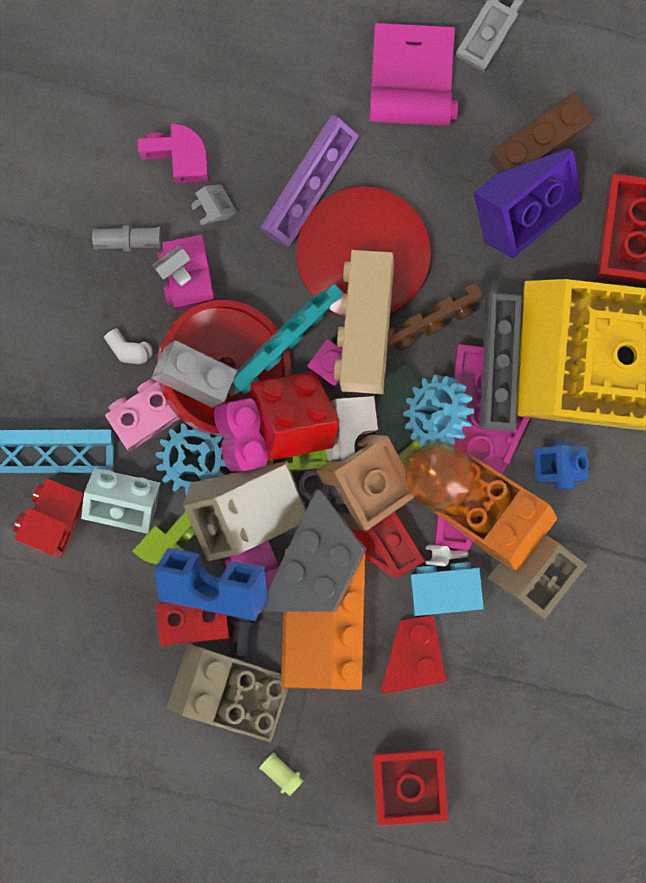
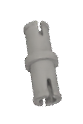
(127, 238)

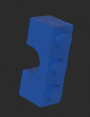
(186, 583)

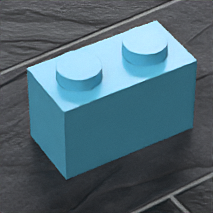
(446, 590)

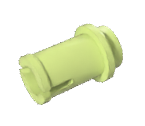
(281, 774)

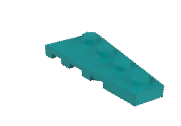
(287, 336)

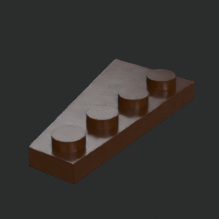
(434, 321)

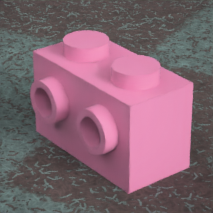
(141, 415)

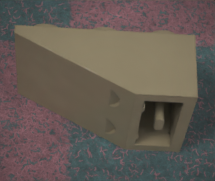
(243, 509)
(228, 693)

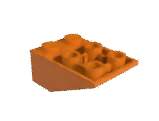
(500, 516)

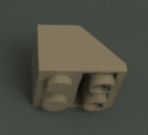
(541, 579)

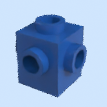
(561, 464)

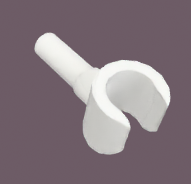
(442, 555)

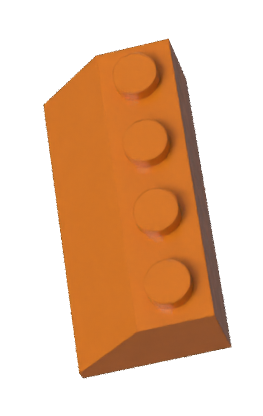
(326, 647)

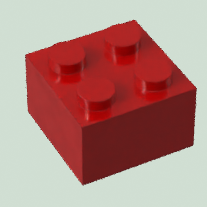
(294, 415)
(410, 787)

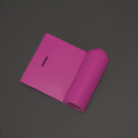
(412, 75)

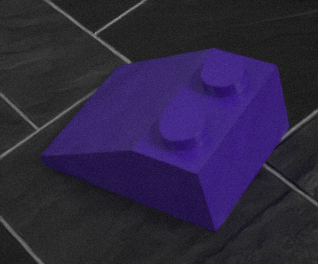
(527, 201)

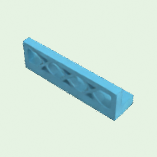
(55, 439)

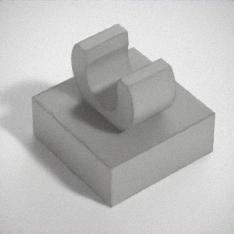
(215, 203)
(172, 264)

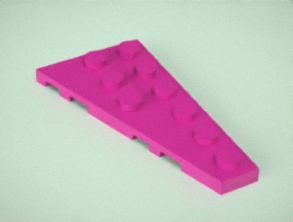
(488, 446)

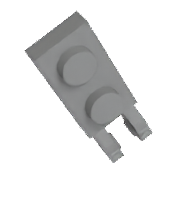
(488, 33)

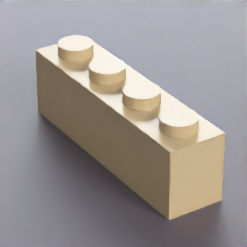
(366, 322)

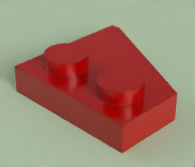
(390, 546)
(414, 656)

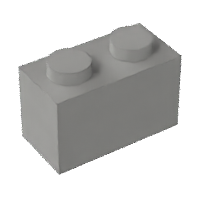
(194, 374)

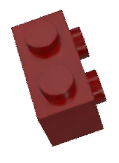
(186, 624)

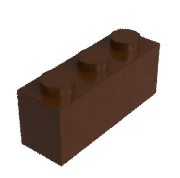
(543, 135)

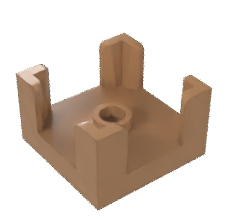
(369, 482)

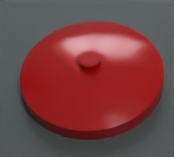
(364, 222)
(227, 334)

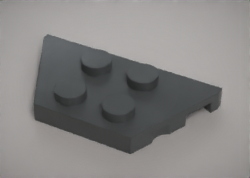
(316, 563)

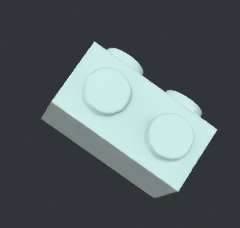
(120, 500)

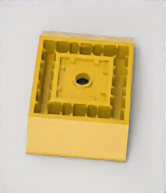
(571, 353)

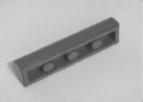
(500, 362)

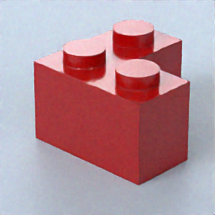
(52, 518)

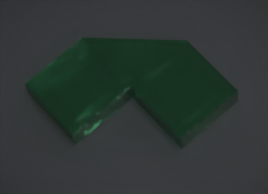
(389, 420)

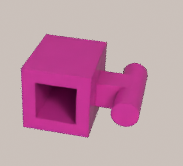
(324, 363)

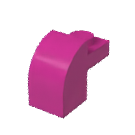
(184, 148)

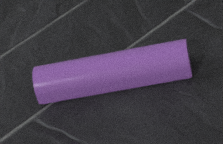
(309, 181)

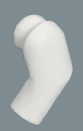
(126, 351)

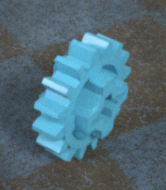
(438, 410)
(179, 469)

